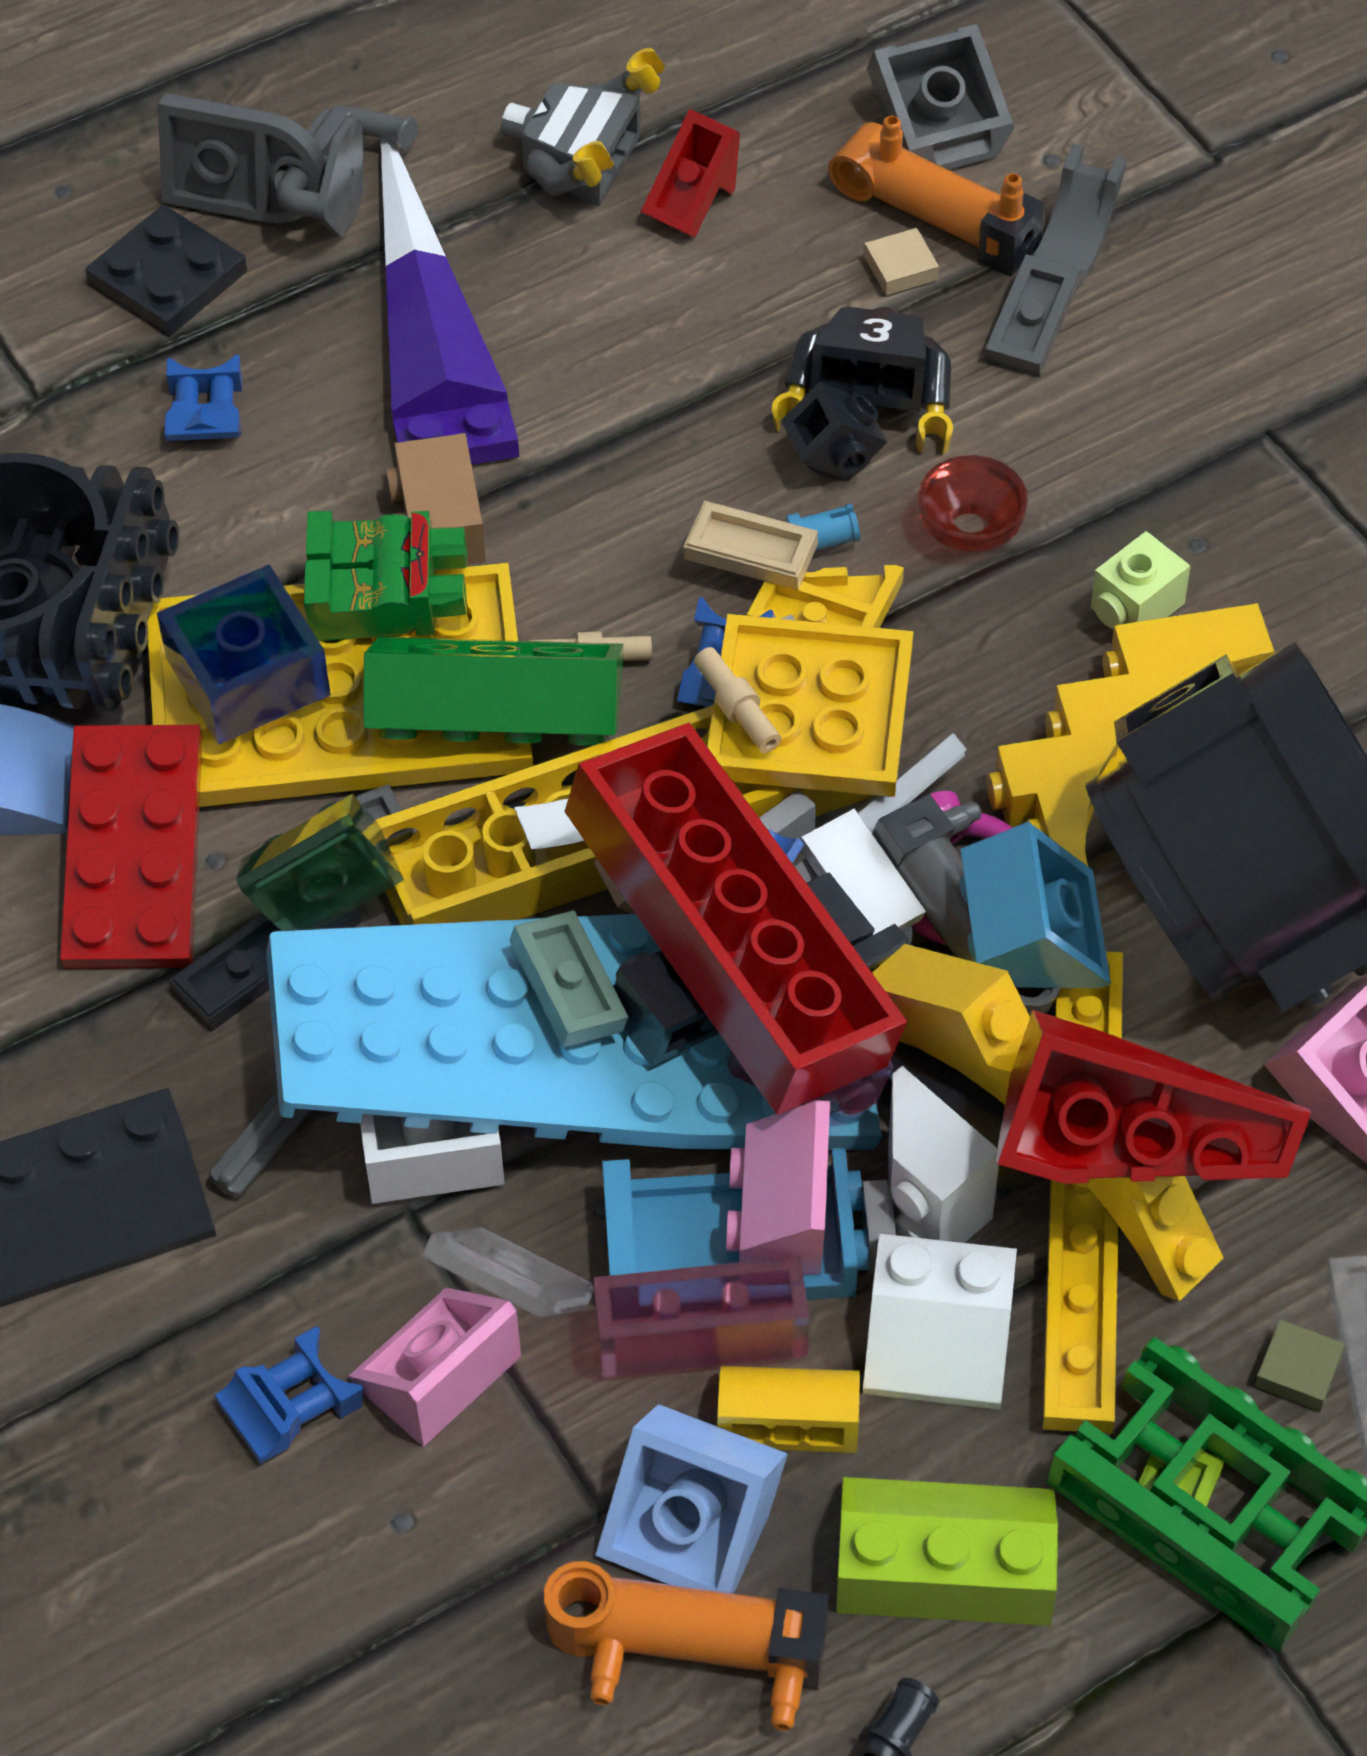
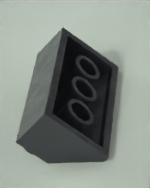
(97, 1196)

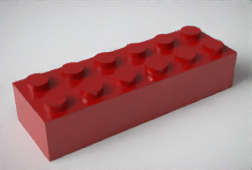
(734, 917)

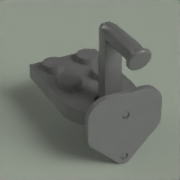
(267, 164)

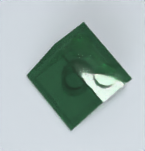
(320, 868)

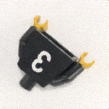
(879, 357)

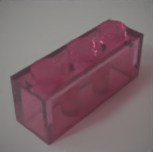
(701, 1316)

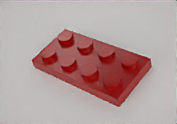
(132, 847)

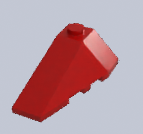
(1114, 1109)

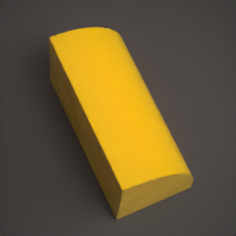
(791, 1407)

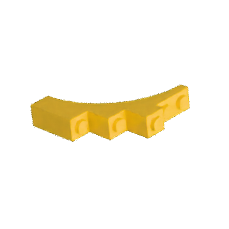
(1047, 776)
(976, 1025)

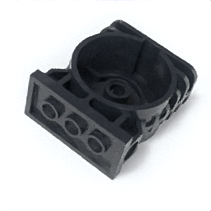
(68, 626)

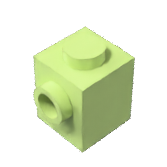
(1140, 583)

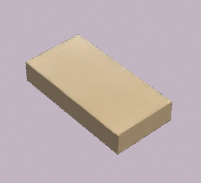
(751, 545)

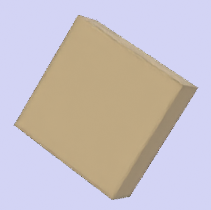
(901, 261)

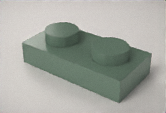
(568, 979)

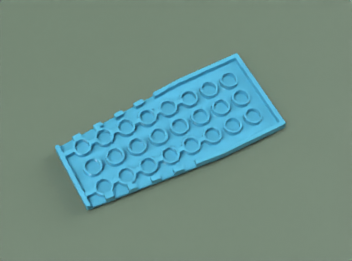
(454, 1032)

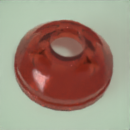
(972, 487)

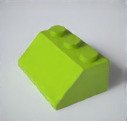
(947, 1551)

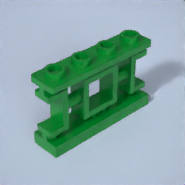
(1185, 1533)

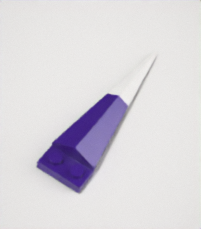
(436, 353)

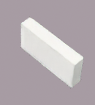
(863, 871)

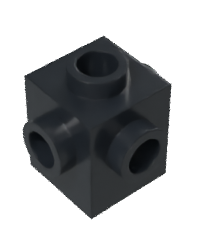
(834, 431)

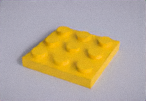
(828, 694)

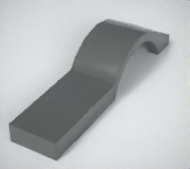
(1060, 263)

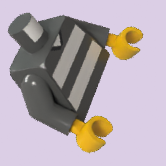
(584, 132)

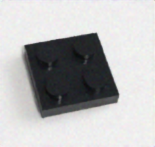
(166, 270)

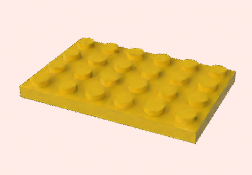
(325, 742)

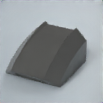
(944, 97)

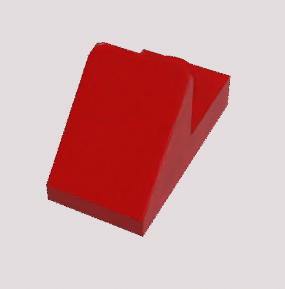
(695, 168)

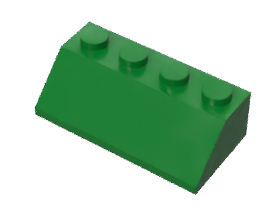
(492, 688)

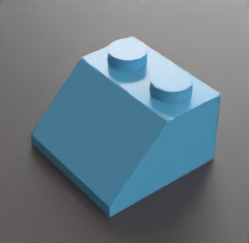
(1033, 911)

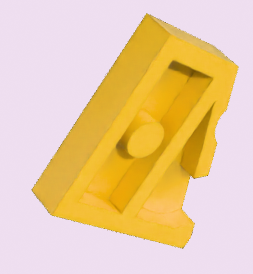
(833, 597)

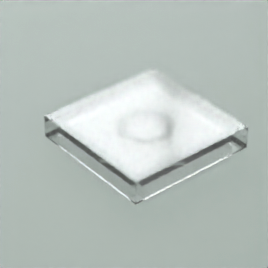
(509, 1271)

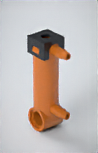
(998, 224)
(692, 1626)

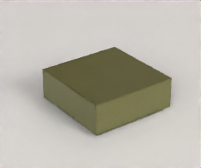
(1300, 1365)

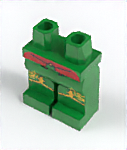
(381, 575)

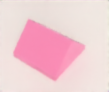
(441, 1361)

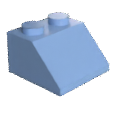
(689, 1501)

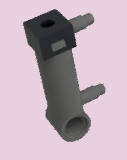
(921, 851)

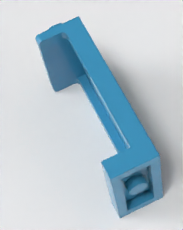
(684, 1224)

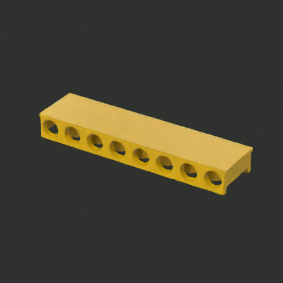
(486, 863)

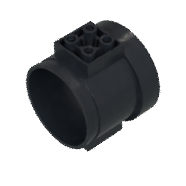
(1246, 826)

